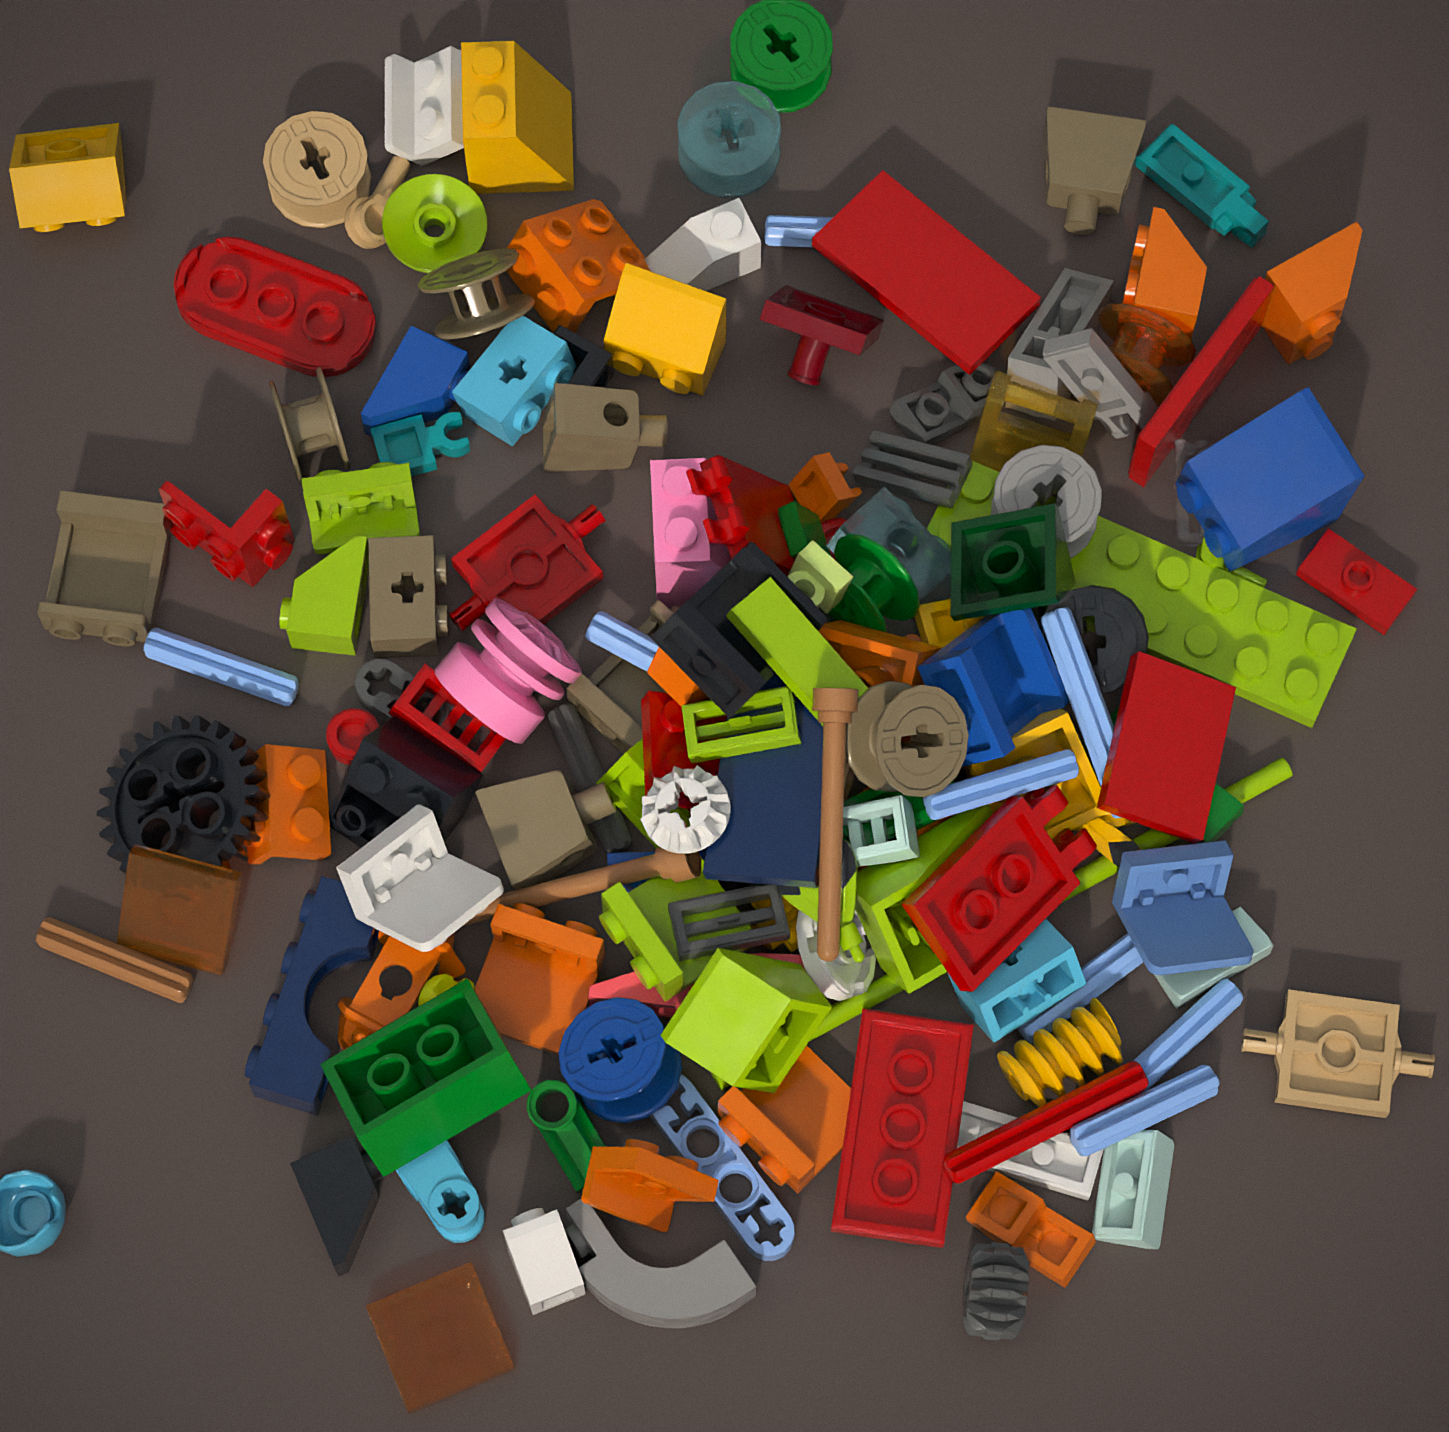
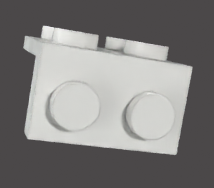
(412, 885)

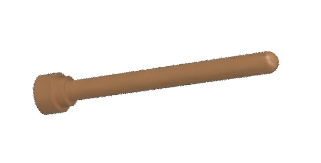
(834, 711)
(664, 863)

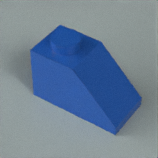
(416, 381)

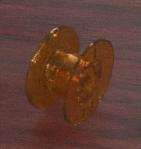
(1144, 344)

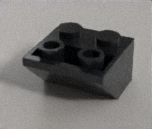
(393, 775)

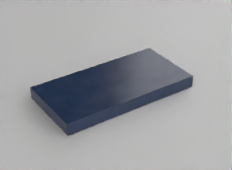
(773, 809)

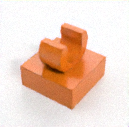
(822, 487)

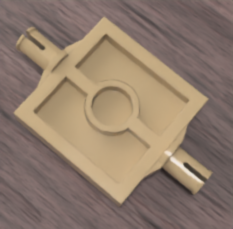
(1337, 1053)

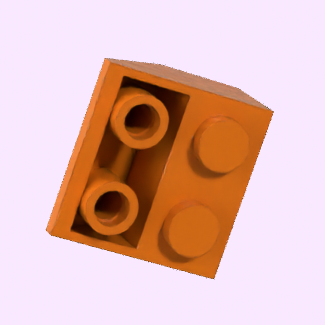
(1165, 273)

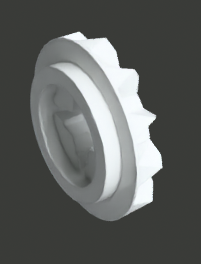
(706, 821)

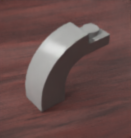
(652, 1295)

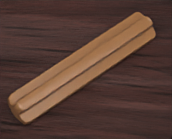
(114, 959)

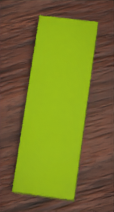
(791, 644)

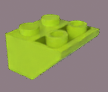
(748, 1019)

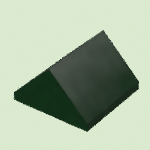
(1009, 562)

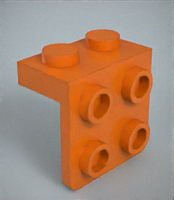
(571, 261)
(538, 975)
(794, 1127)

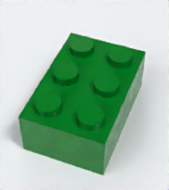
(425, 1077)

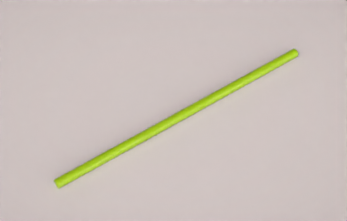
(1087, 875)

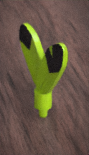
(807, 901)

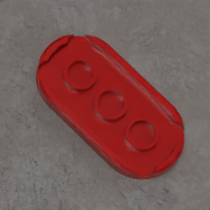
(275, 306)

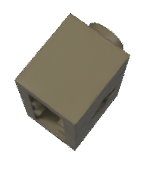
(399, 567)

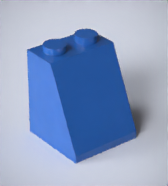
(1270, 481)

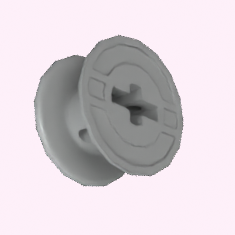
(1046, 471)

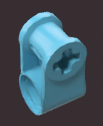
(437, 1183)

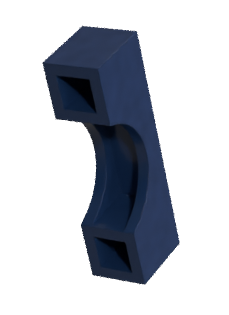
(290, 1058)

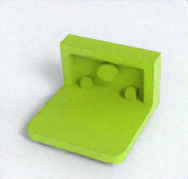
(645, 927)

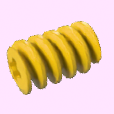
(1062, 1053)

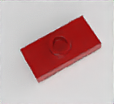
(1356, 581)

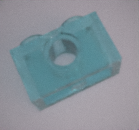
(892, 522)

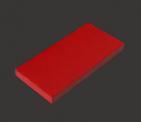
(926, 272)
(1200, 381)
(901, 1127)

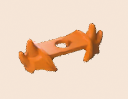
(372, 1011)

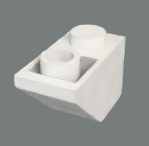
(543, 1259)

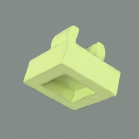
(820, 577)

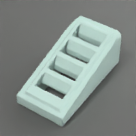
(877, 812)

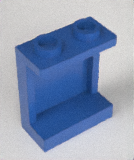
(999, 680)

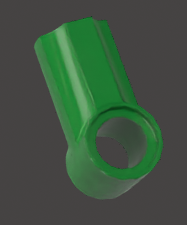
(569, 1138)

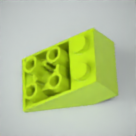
(885, 886)

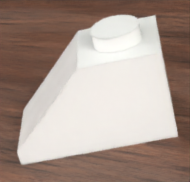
(710, 248)

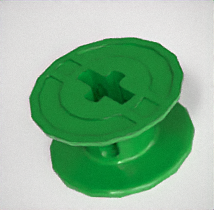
(790, 30)
(877, 587)

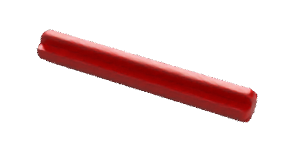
(1045, 1122)

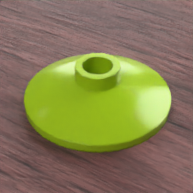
(428, 202)

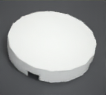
(842, 976)

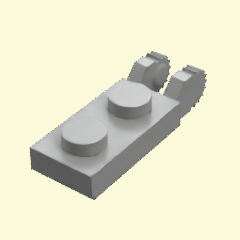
(1097, 375)

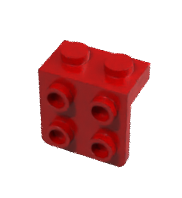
(247, 549)

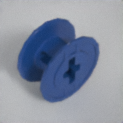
(619, 1060)

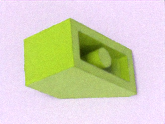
(329, 601)

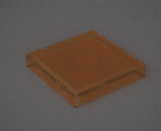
(178, 909)
(440, 1337)

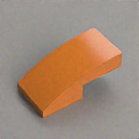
(1021, 1218)

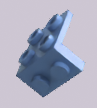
(1178, 908)

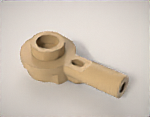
(365, 214)

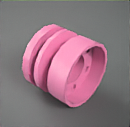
(515, 662)

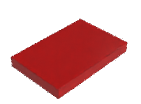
(1166, 747)

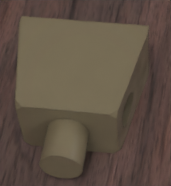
(1088, 164)
(596, 428)
(543, 824)

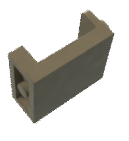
(106, 568)
(615, 690)

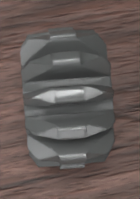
(995, 1291)

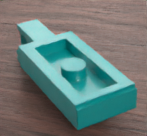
(1203, 185)

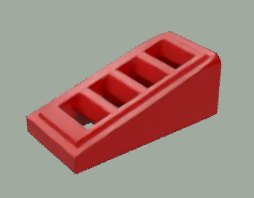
(421, 722)

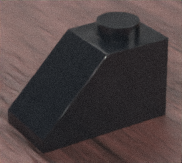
(340, 1197)

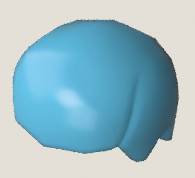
(29, 1212)

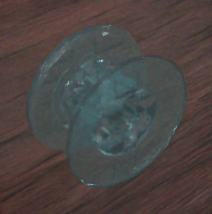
(752, 125)

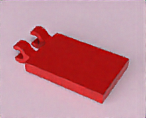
(744, 508)
(998, 886)

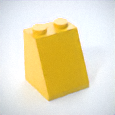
(514, 121)

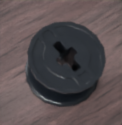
(1116, 619)

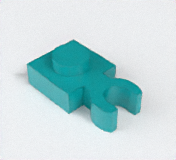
(415, 444)

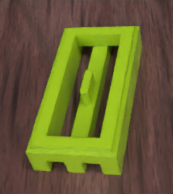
(745, 743)

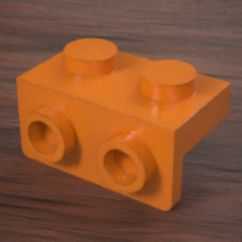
(296, 807)
(643, 1185)

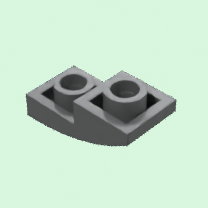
(944, 405)

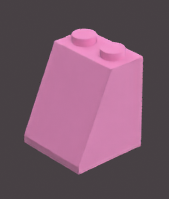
(681, 545)

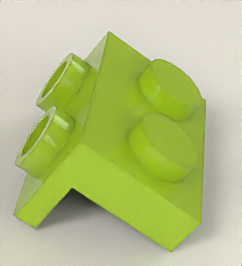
(360, 503)

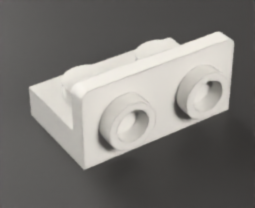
(424, 106)

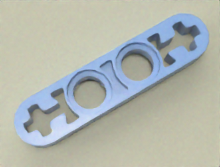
(726, 1161)

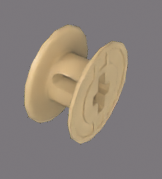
(338, 152)

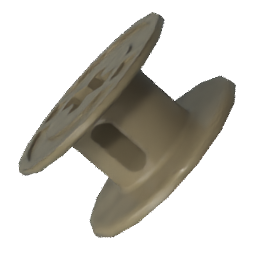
(482, 311)
(309, 424)
(913, 766)

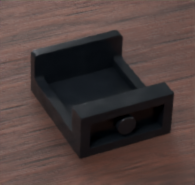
(709, 644)

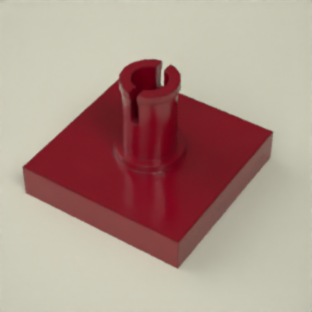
(820, 326)

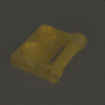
(1005, 435)

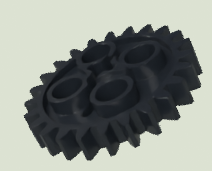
(181, 800)

